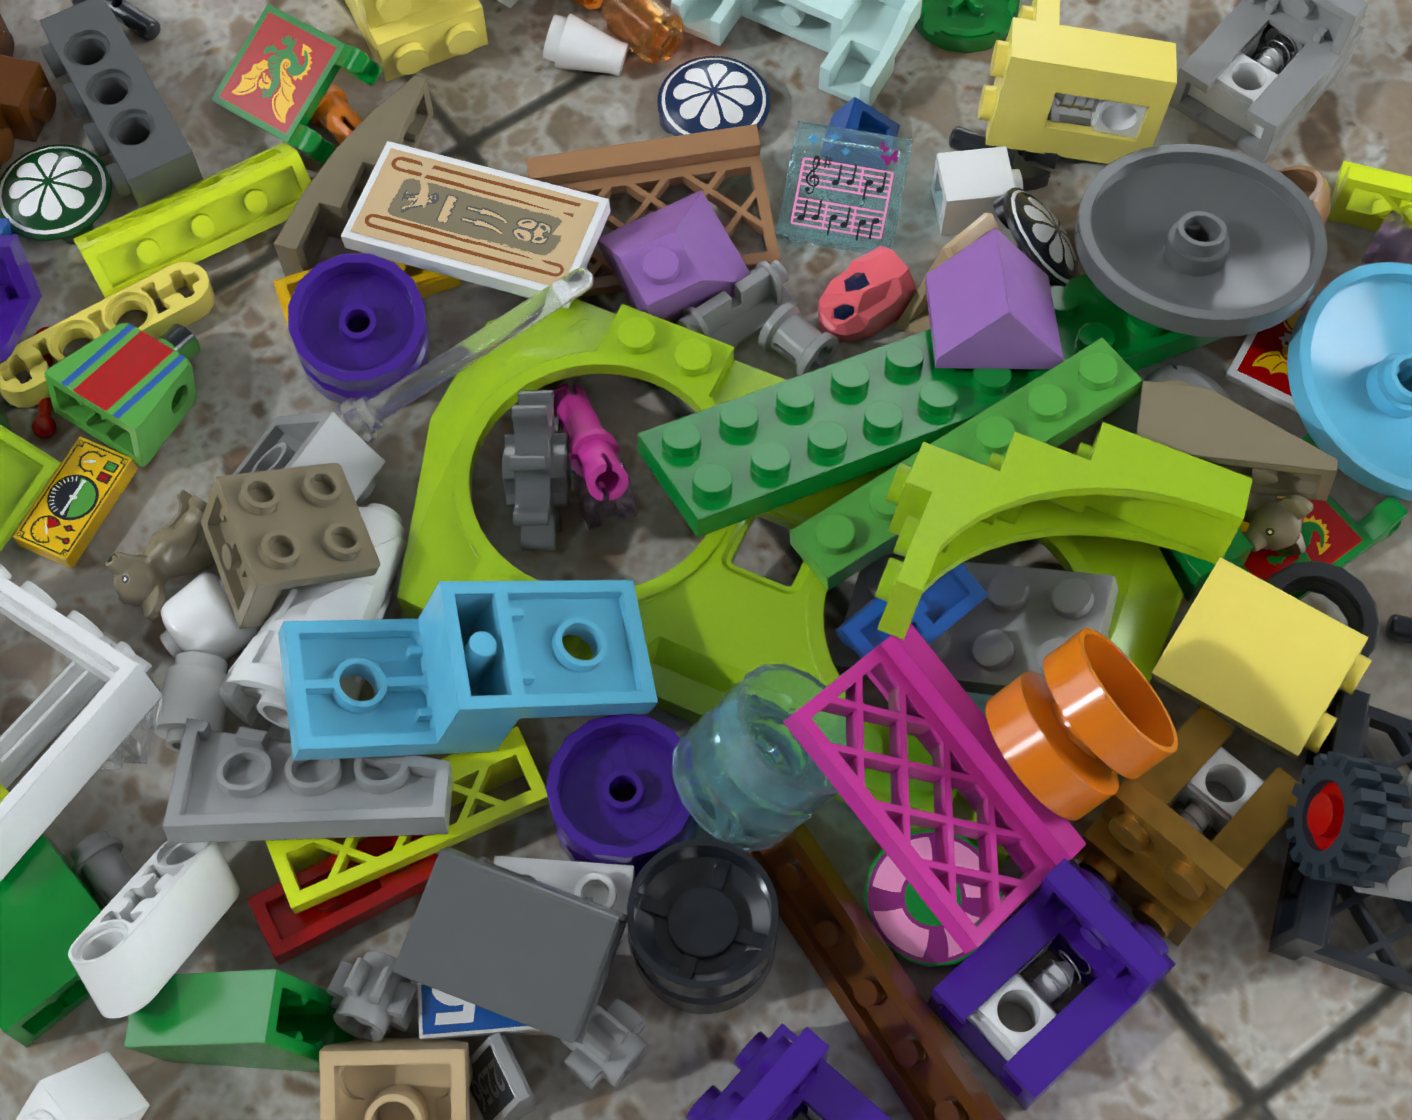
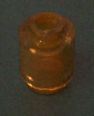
(647, 27)

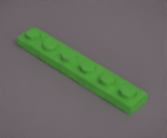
(1046, 409)

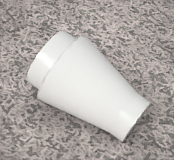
(583, 47)

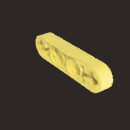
(103, 317)

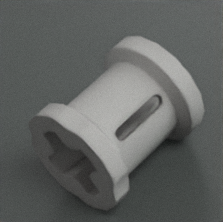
(797, 339)

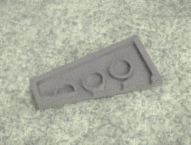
(254, 791)

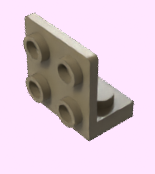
(284, 533)

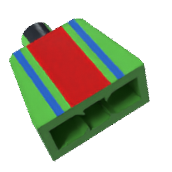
(127, 388)

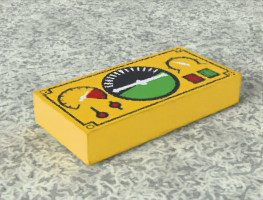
(75, 502)

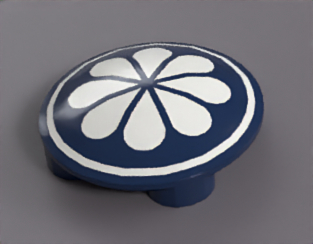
(712, 96)

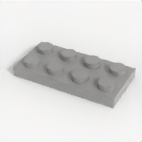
(1011, 628)

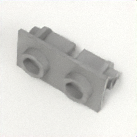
(746, 313)

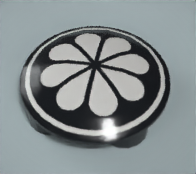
(1038, 235)

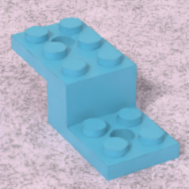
(465, 668)

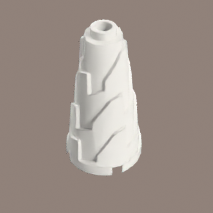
(256, 677)

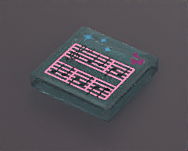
(843, 188)

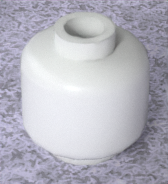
(203, 620)

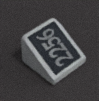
(498, 1082)

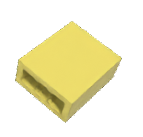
(1262, 660)

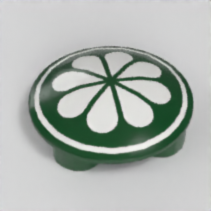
(54, 192)

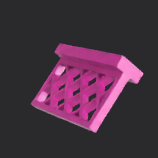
(964, 756)

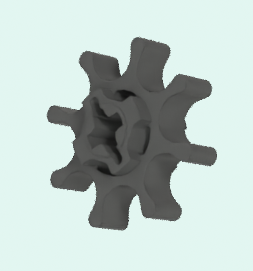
(536, 470)

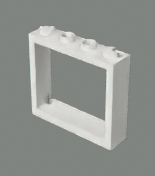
(91, 735)

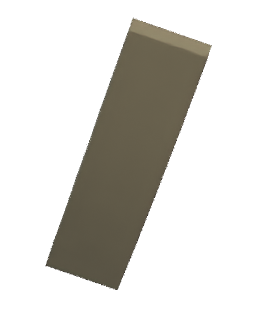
(340, 182)

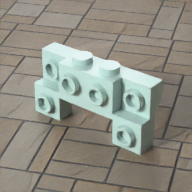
(855, 33)

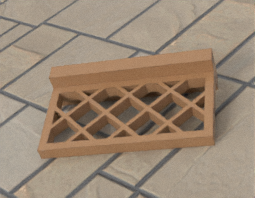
(662, 164)

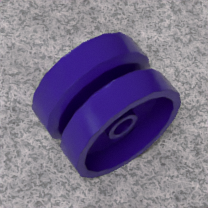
(358, 326)
(610, 762)

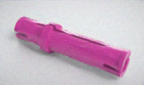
(590, 445)

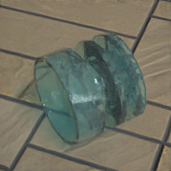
(746, 770)

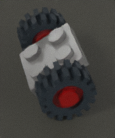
(1354, 825)

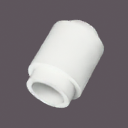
(191, 692)

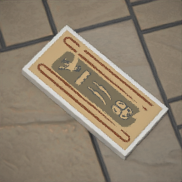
(473, 221)

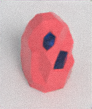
(866, 296)

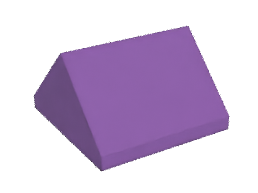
(992, 309)

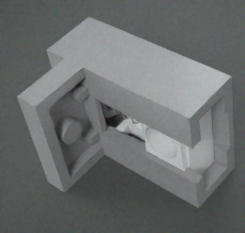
(1245, 96)

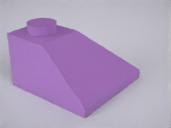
(674, 258)

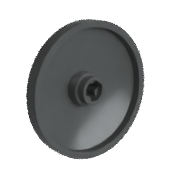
(1200, 240)

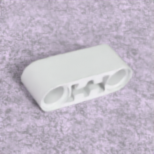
(153, 926)

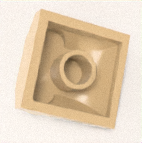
(395, 1080)

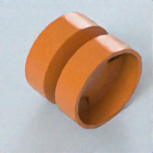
(1080, 725)

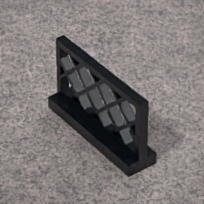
(1307, 904)

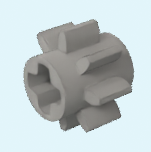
(372, 997)
(609, 1046)

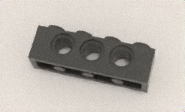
(120, 101)

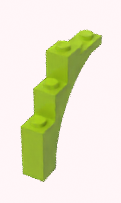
(1109, 489)

